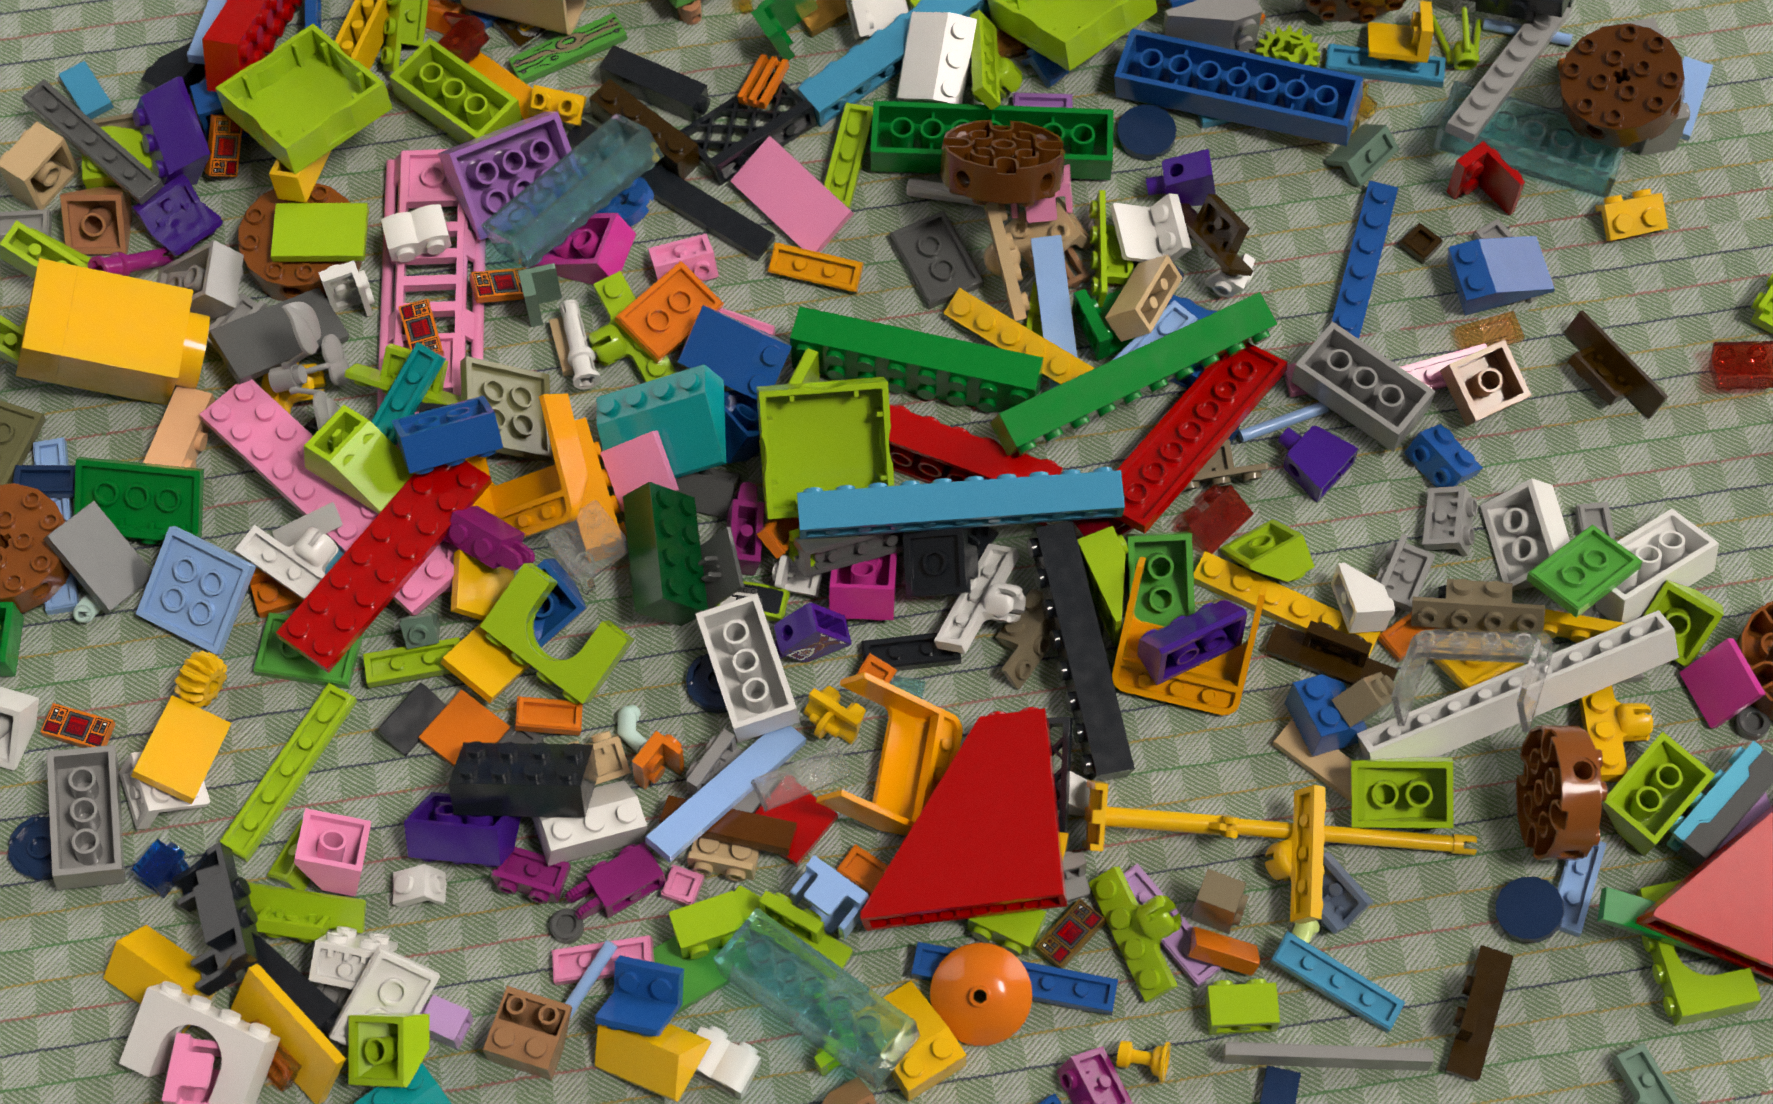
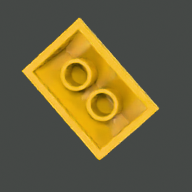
(148, 960)
(655, 1062)

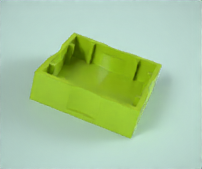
(1069, 29)
(304, 98)
(822, 438)

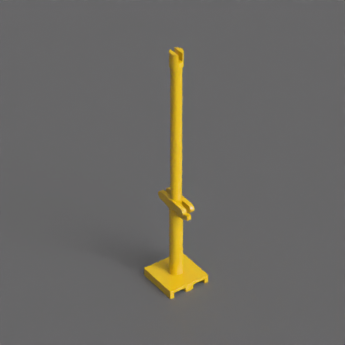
(1100, 815)

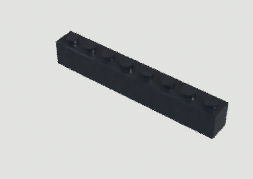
(1080, 652)

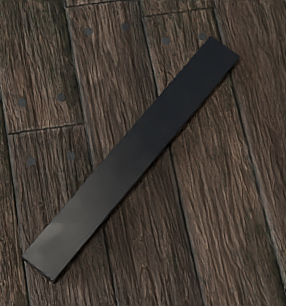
(696, 205)

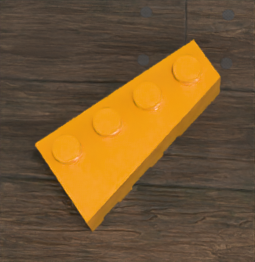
(597, 478)

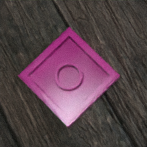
(1722, 683)

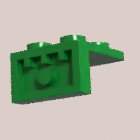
(779, 16)
(1094, 324)

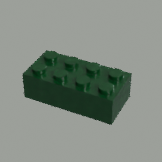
(664, 554)

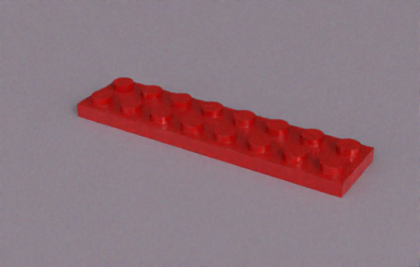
(1194, 432)
(380, 562)

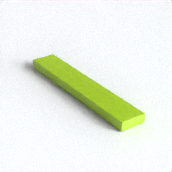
(288, 772)

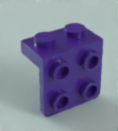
(177, 216)

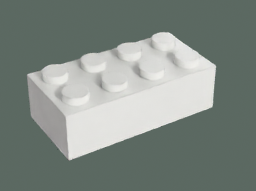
(747, 667)

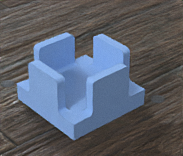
(831, 897)

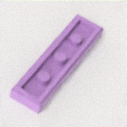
(1177, 943)

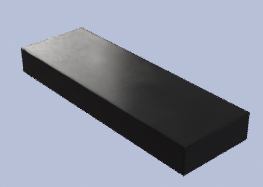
(910, 652)

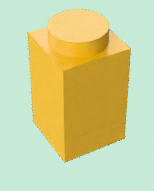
(111, 333)

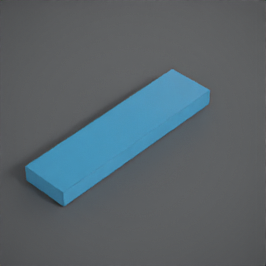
(1357, 62)
(1337, 982)

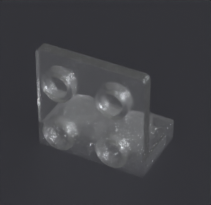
(588, 545)

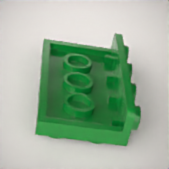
(142, 496)

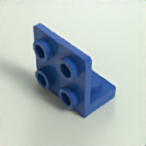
(643, 997)

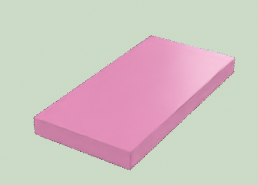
(791, 196)

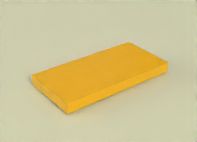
(264, 1000)

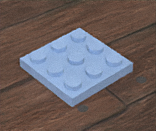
(195, 590)

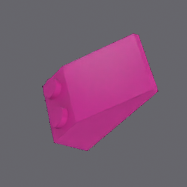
(593, 249)
(865, 589)

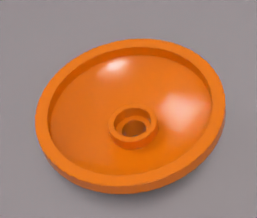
(999, 976)

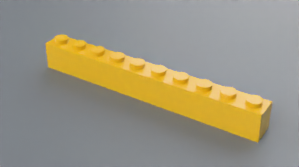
(360, 40)

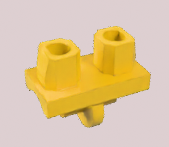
(568, 105)
(832, 717)

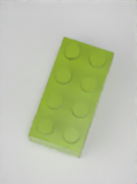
(453, 94)

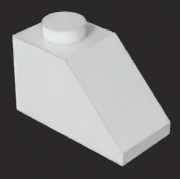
(1361, 600)

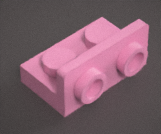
(693, 252)

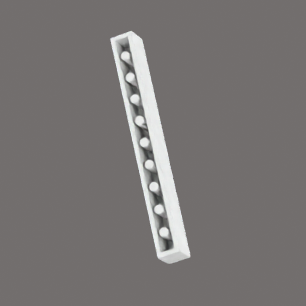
(1493, 704)

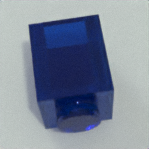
(159, 866)

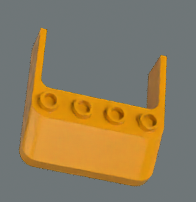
(547, 495)
(1208, 687)
(913, 759)

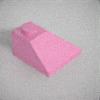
(332, 850)

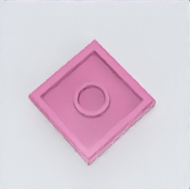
(638, 463)

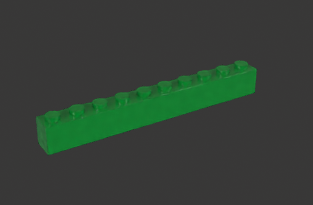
(1133, 374)

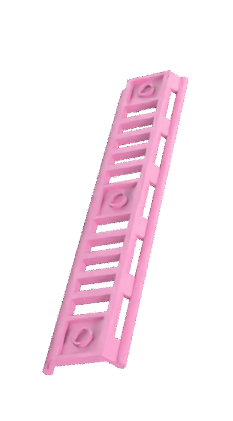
(423, 183)

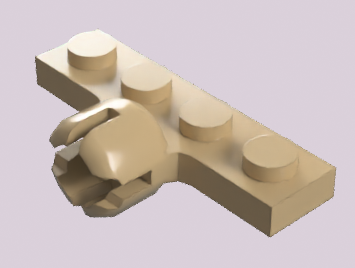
(1004, 260)

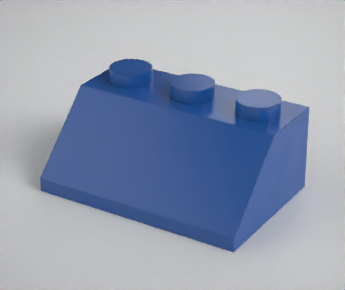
(447, 435)

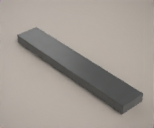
(92, 142)

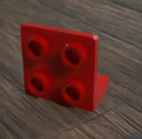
(1487, 169)

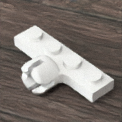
(295, 566)
(988, 600)

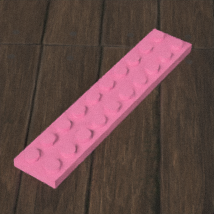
(275, 449)

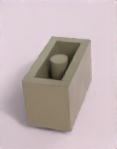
(1365, 698)
(1220, 901)

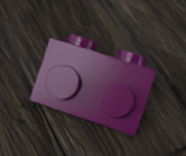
(530, 874)

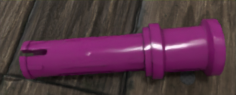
(125, 264)

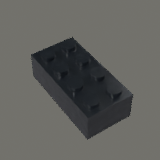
(523, 779)

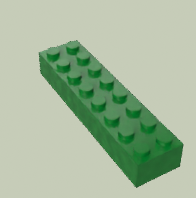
(912, 134)
(916, 361)

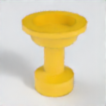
(1157, 1060)

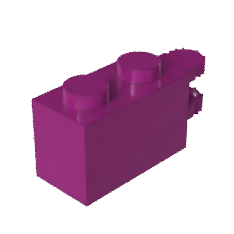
(746, 520)
(488, 539)
(618, 882)

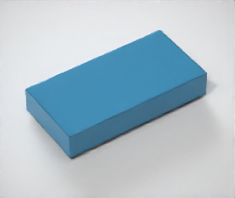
(85, 90)

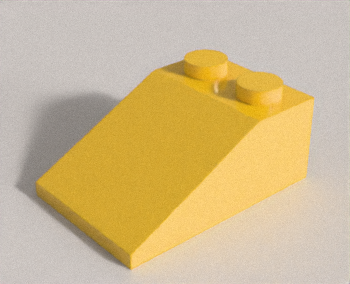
(936, 1051)

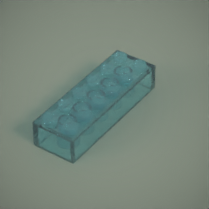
(1537, 144)
(572, 191)
(817, 998)

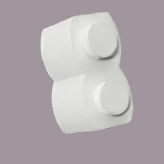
(416, 233)
(726, 1063)

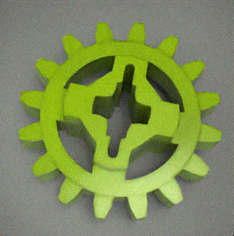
(1289, 46)

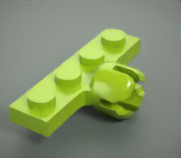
(988, 69)
(612, 341)
(1138, 931)

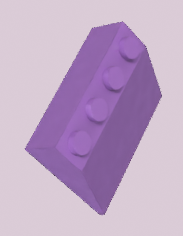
(502, 164)

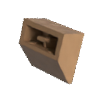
(528, 1033)

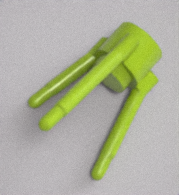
(1464, 54)

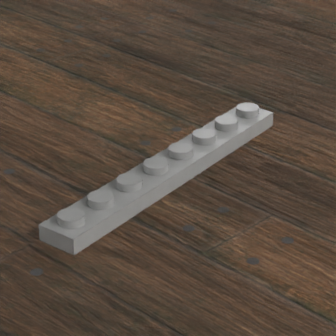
(1504, 76)

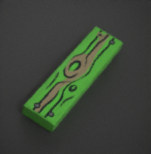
(568, 49)

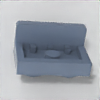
(1341, 897)

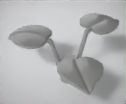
(293, 376)

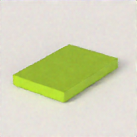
(319, 232)

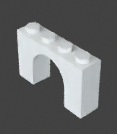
(243, 1046)

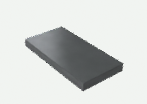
(267, 337)

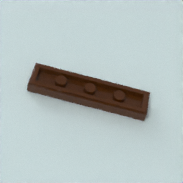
(744, 828)

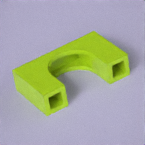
(513, 625)
(1690, 994)

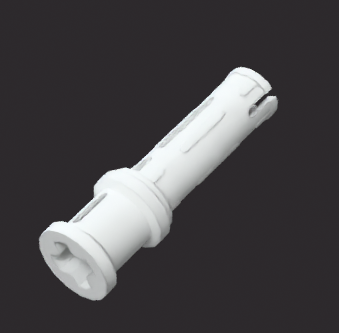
(581, 355)

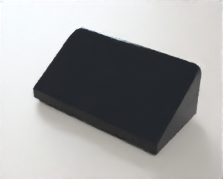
(411, 719)

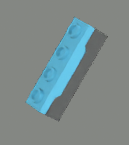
(1724, 805)

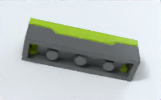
(831, 553)

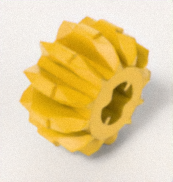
(200, 678)

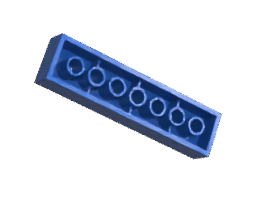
(1239, 87)

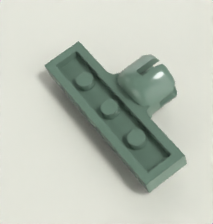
(1644, 1077)

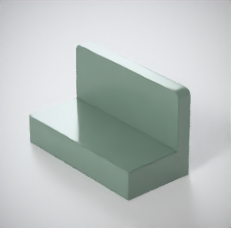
(1364, 152)
(539, 286)

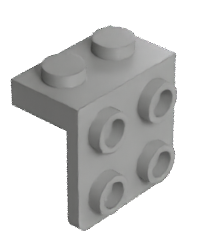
(719, 754)

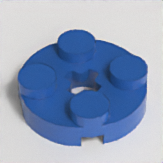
(637, 199)

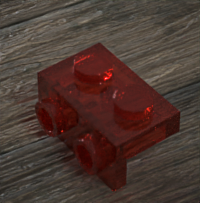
(465, 35)
(1742, 365)
(1215, 517)

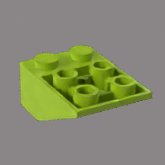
(357, 459)

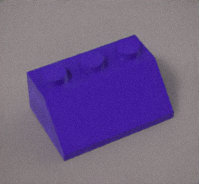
(172, 132)
(1192, 640)
(438, 834)

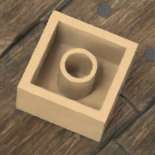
(38, 166)

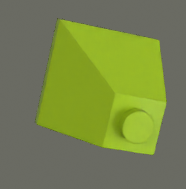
(1272, 551)
(1691, 616)
(387, 1048)

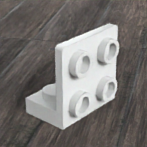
(872, 15)
(1152, 230)
(148, 801)
(343, 956)

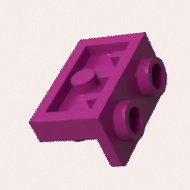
(1092, 1079)

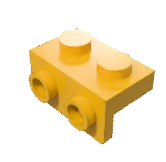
(1633, 215)

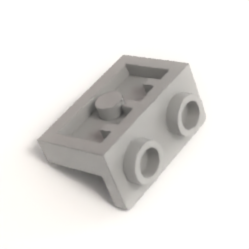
(1449, 519)

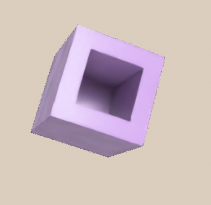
(447, 1021)

